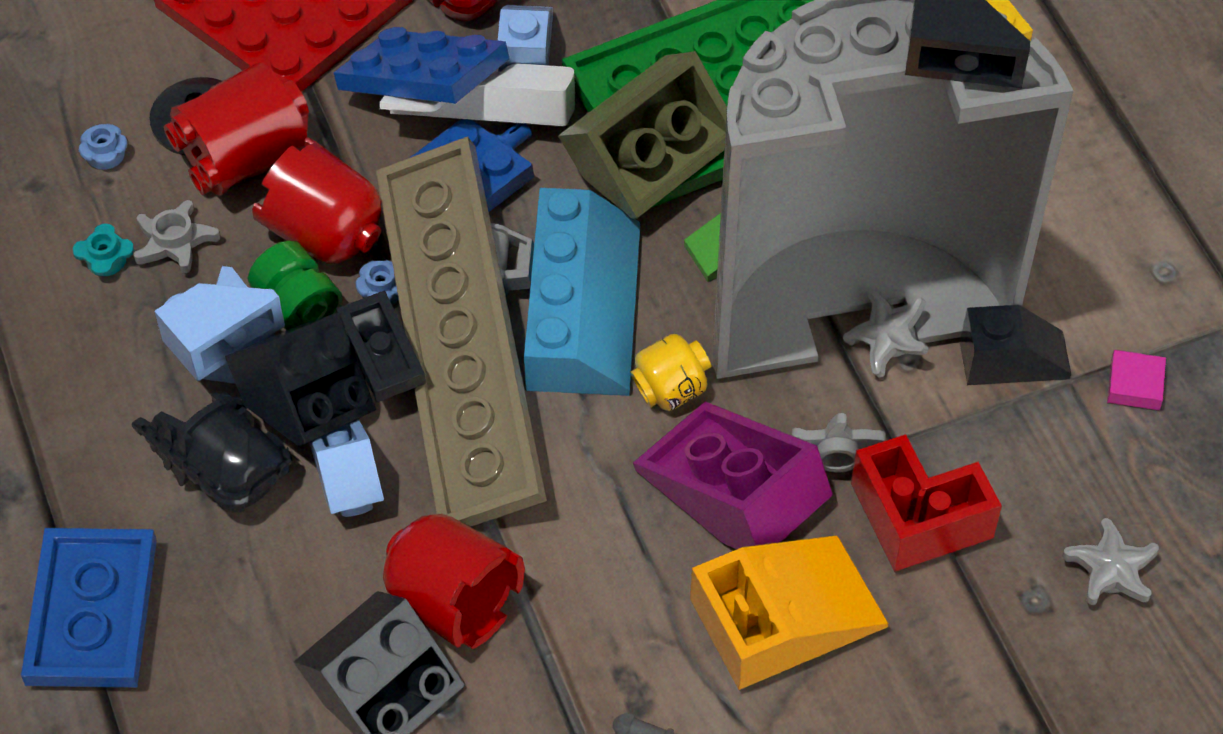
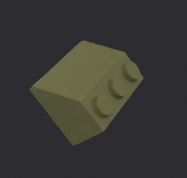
(650, 133)

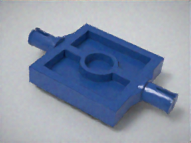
(500, 166)

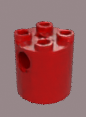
(239, 127)

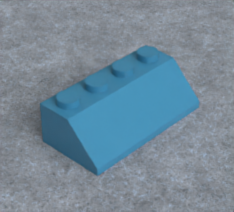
(581, 295)

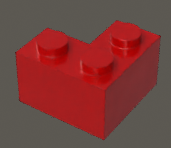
(918, 514)

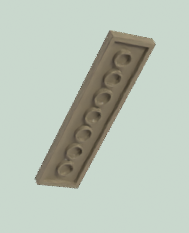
(462, 334)

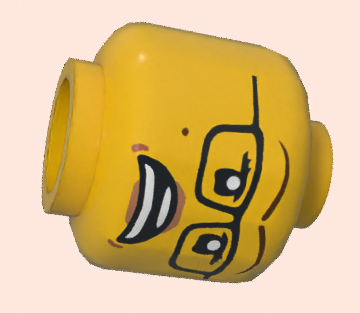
(671, 372)

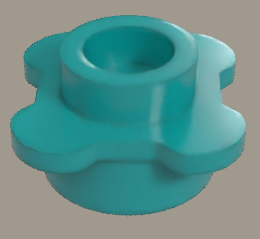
(105, 261)

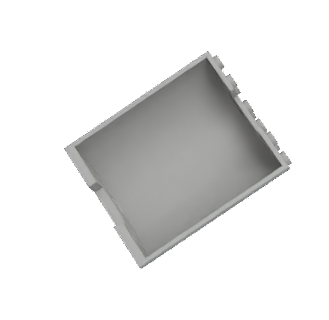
(873, 182)

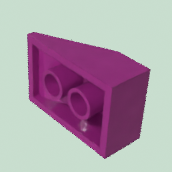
(737, 476)

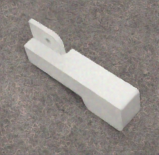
(515, 95)

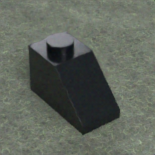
(965, 44)
(1011, 347)

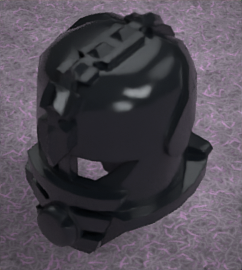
(219, 451)

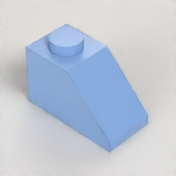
(526, 34)
(216, 322)
(347, 470)

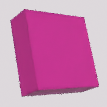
(1136, 380)

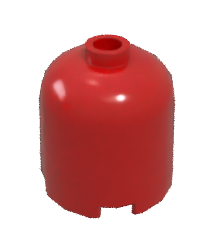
(320, 204)
(452, 577)

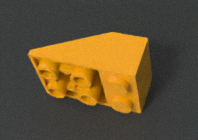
(782, 605)

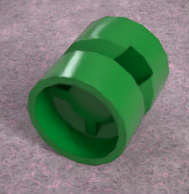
(297, 282)

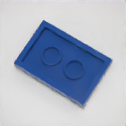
(421, 65)
(89, 608)

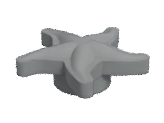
(173, 236)
(889, 331)
(839, 442)
(1112, 564)

